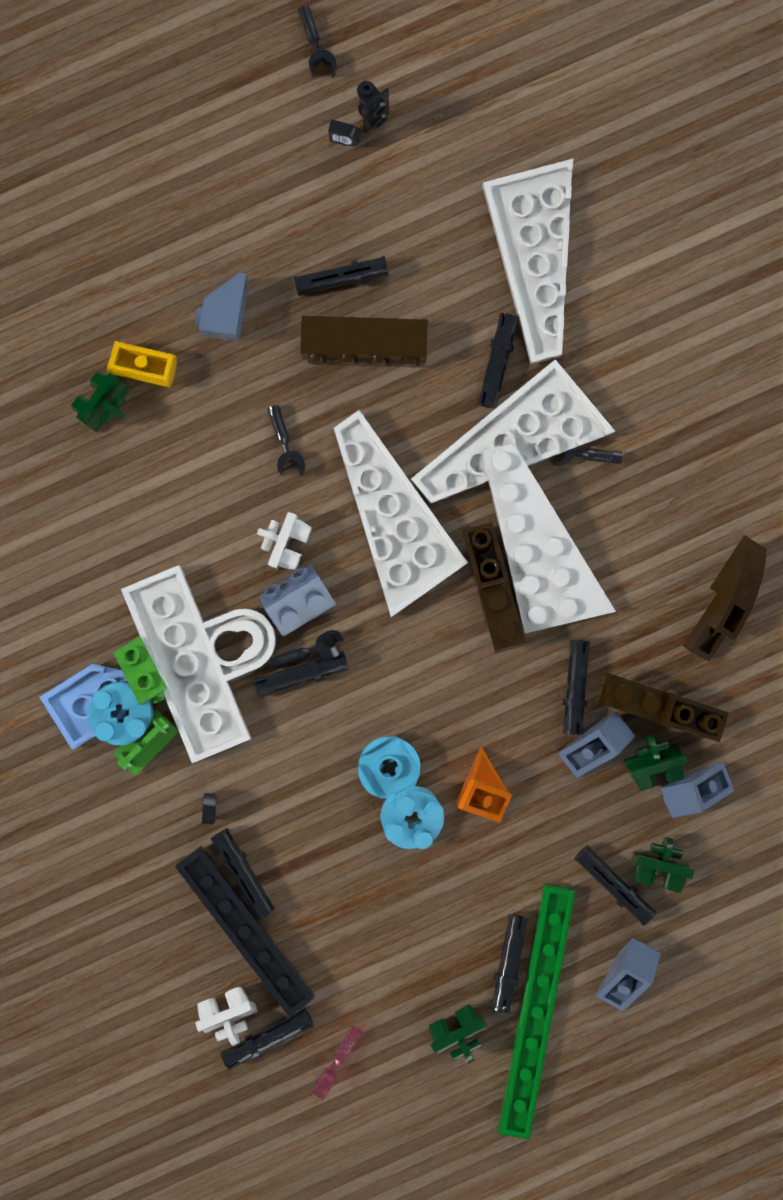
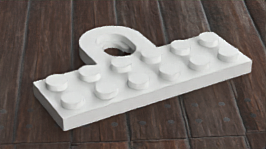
(188, 661)

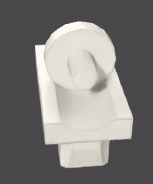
(291, 528)
(213, 1019)

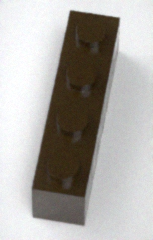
(364, 340)

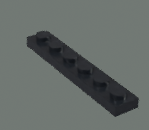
(245, 931)

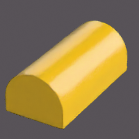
(142, 364)

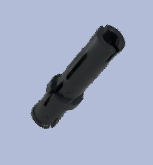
(341, 275)
(501, 348)
(301, 674)
(576, 687)
(235, 861)
(627, 898)
(506, 977)
(256, 1044)

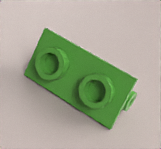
(141, 672)
(139, 753)

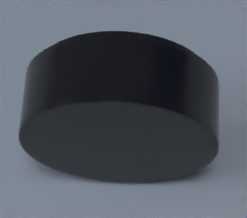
(209, 808)

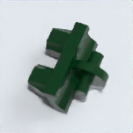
(103, 403)
(653, 760)
(675, 871)
(444, 1039)

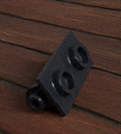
(372, 105)

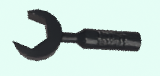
(313, 38)
(282, 437)
(591, 455)
(323, 646)

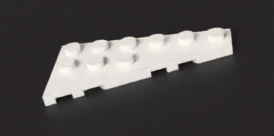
(533, 239)
(539, 418)
(402, 532)
(543, 561)

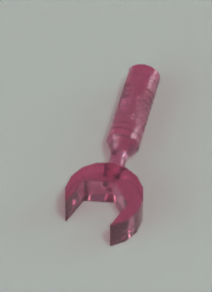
(328, 1076)

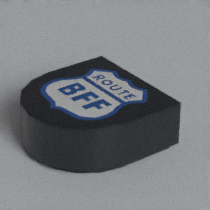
(344, 133)

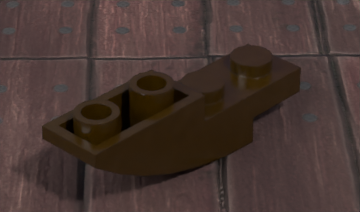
(493, 587)
(736, 594)
(663, 707)

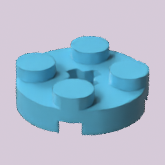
(108, 727)
(372, 760)
(416, 834)

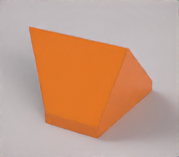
(484, 790)

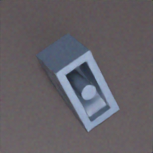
(224, 310)
(597, 745)
(697, 790)
(629, 975)

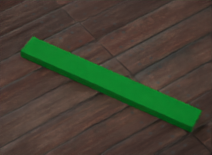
(536, 1011)

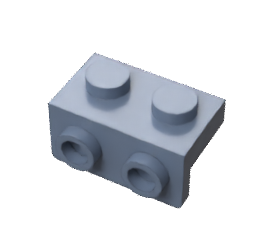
(296, 600)

